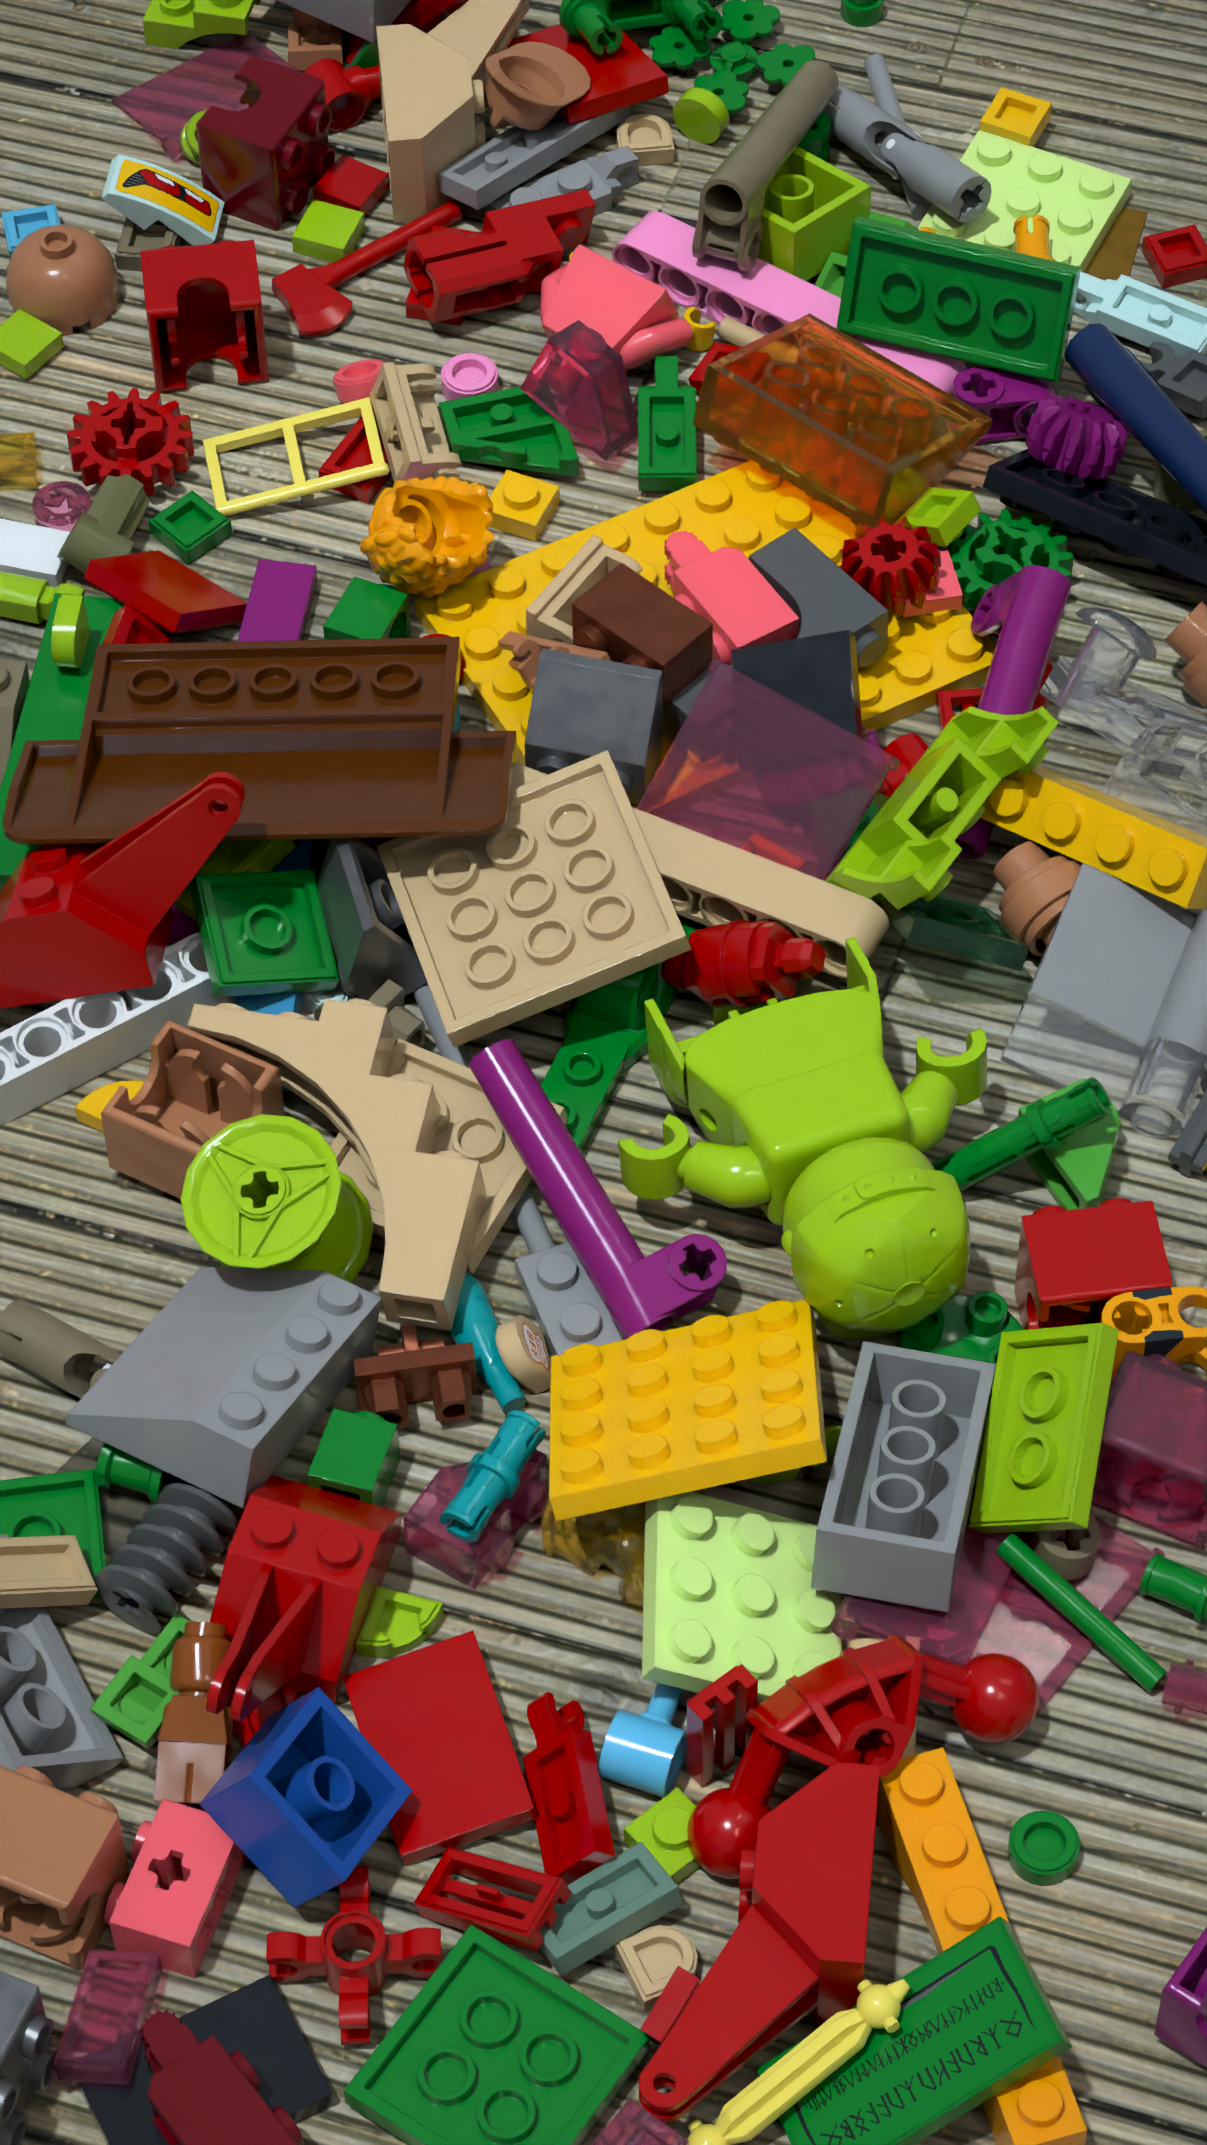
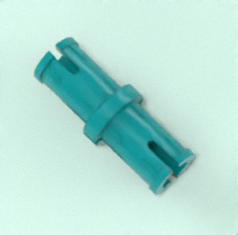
(492, 1476)

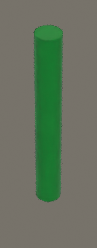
(1081, 1612)

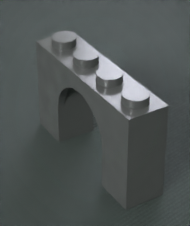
(821, 598)

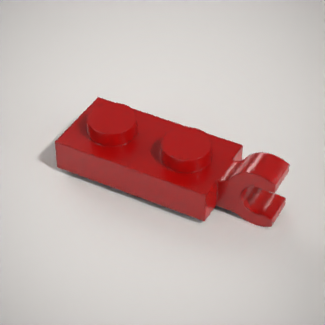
(566, 1791)

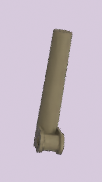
(735, 194)

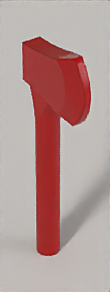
(311, 292)

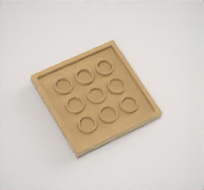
(536, 907)

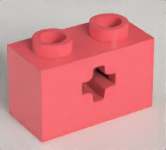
(175, 1888)

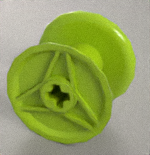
(275, 1199)

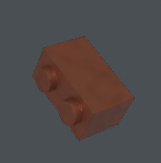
(643, 628)

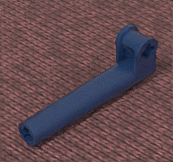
(1133, 395)

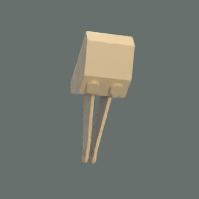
(431, 94)

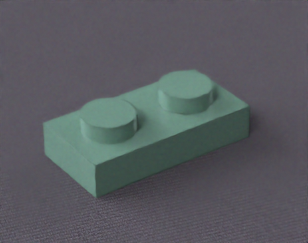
(608, 1908)

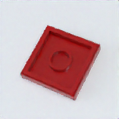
(165, 591)

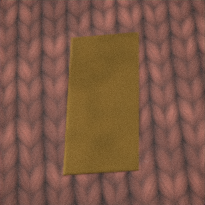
(1119, 246)

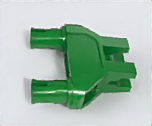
(603, 20)

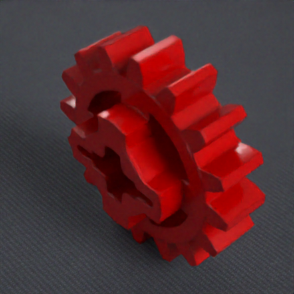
(131, 439)

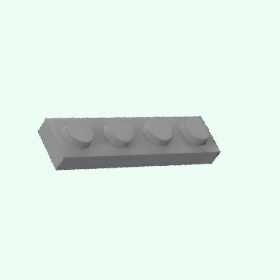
(518, 156)

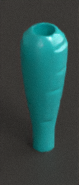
(478, 1324)

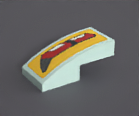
(154, 193)

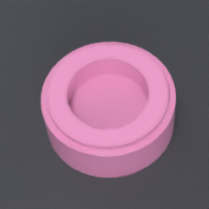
(468, 376)

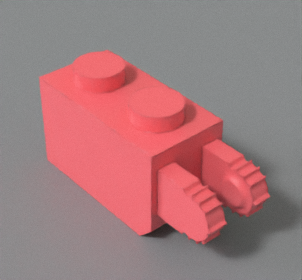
(728, 594)

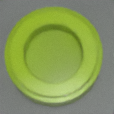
(701, 115)

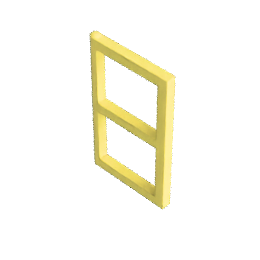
(288, 428)

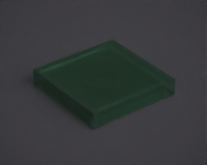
(958, 929)

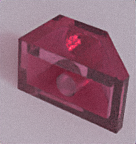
(585, 389)

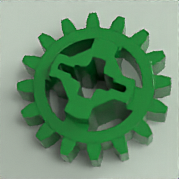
(1002, 550)

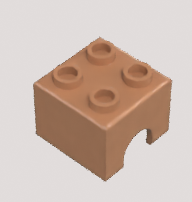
(185, 1100)
(56, 1865)

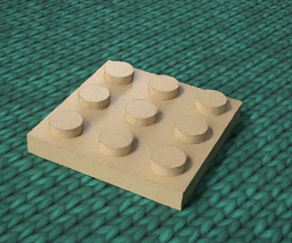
(465, 1127)

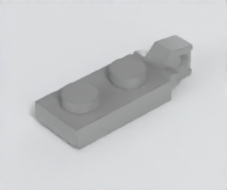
(601, 177)

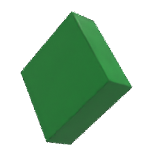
(190, 527)

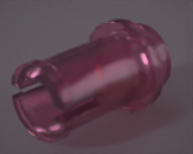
(1185, 1688)

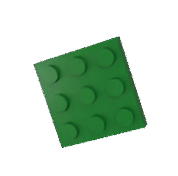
(496, 2056)

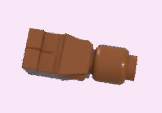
(193, 1742)

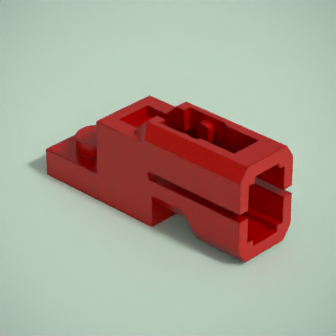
(501, 263)

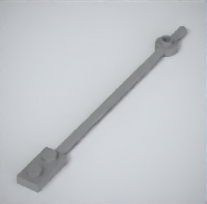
(551, 1275)

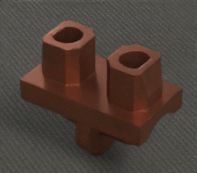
(417, 1374)

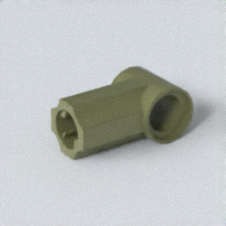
(107, 523)

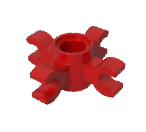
(298, 1956)

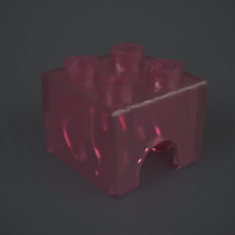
(1155, 1449)

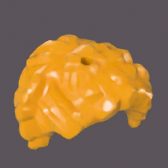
(428, 533)

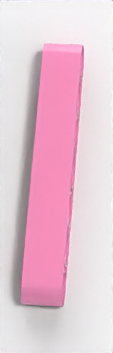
(761, 298)

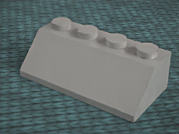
(47, 1704)

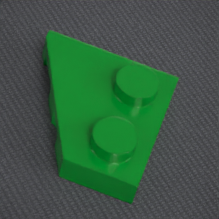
(509, 432)

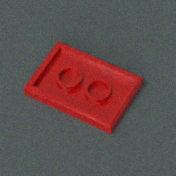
(616, 77)
(447, 1740)

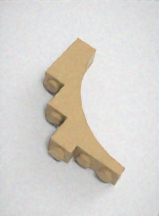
(391, 1121)

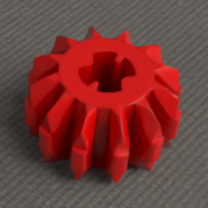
(893, 563)

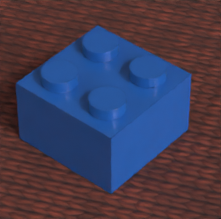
(306, 1797)

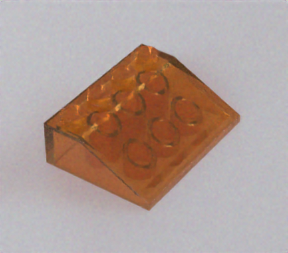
(837, 419)

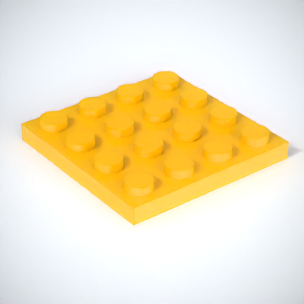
(685, 1409)

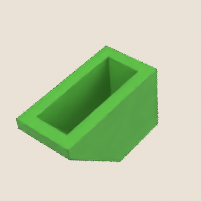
(1082, 1167)

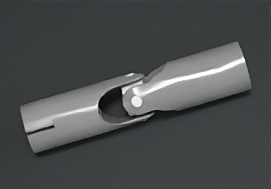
(905, 155)

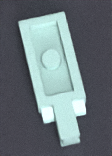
(1142, 313)

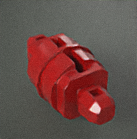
(743, 963)

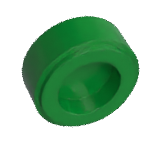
(1043, 1848)

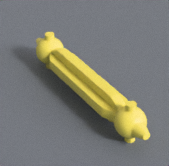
(804, 2066)

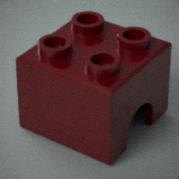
(270, 152)

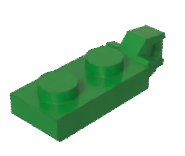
(666, 431)

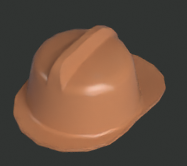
(532, 84)

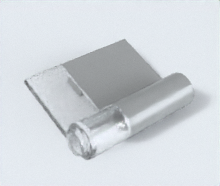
(1120, 1003)

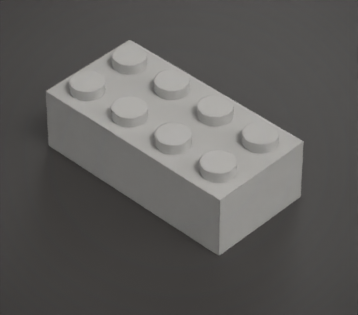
(903, 1477)

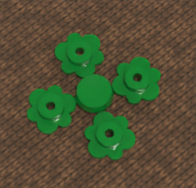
(733, 61)

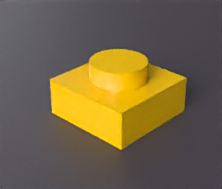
(1016, 116)
(523, 505)

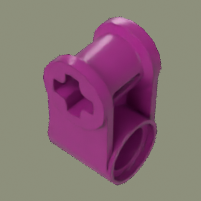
(1002, 397)

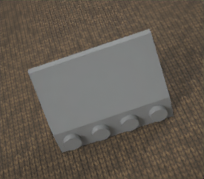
(232, 1374)

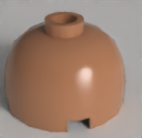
(63, 278)

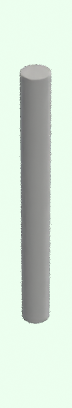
(887, 100)

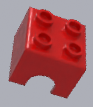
(204, 307)
(1084, 1258)

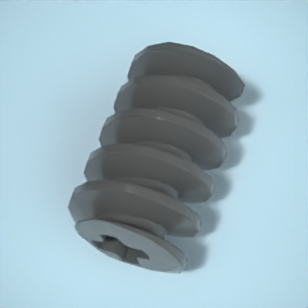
(161, 1553)

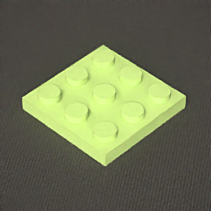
(1029, 182)
(731, 1592)

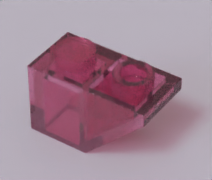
(464, 1560)

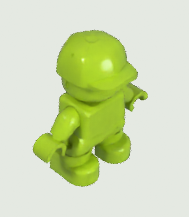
(824, 1146)

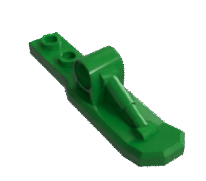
(603, 1041)

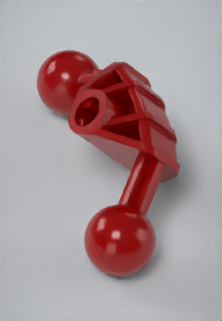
(857, 1713)

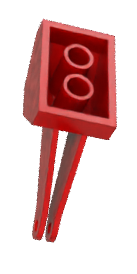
(102, 916)
(297, 1591)
(794, 1942)

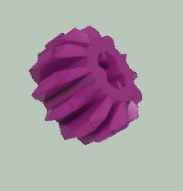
(1076, 437)

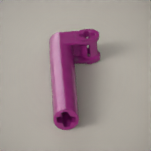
(1025, 619)
(634, 1288)

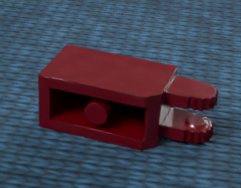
(205, 2093)

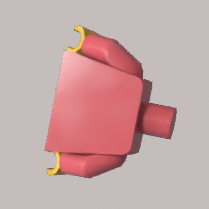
(622, 307)

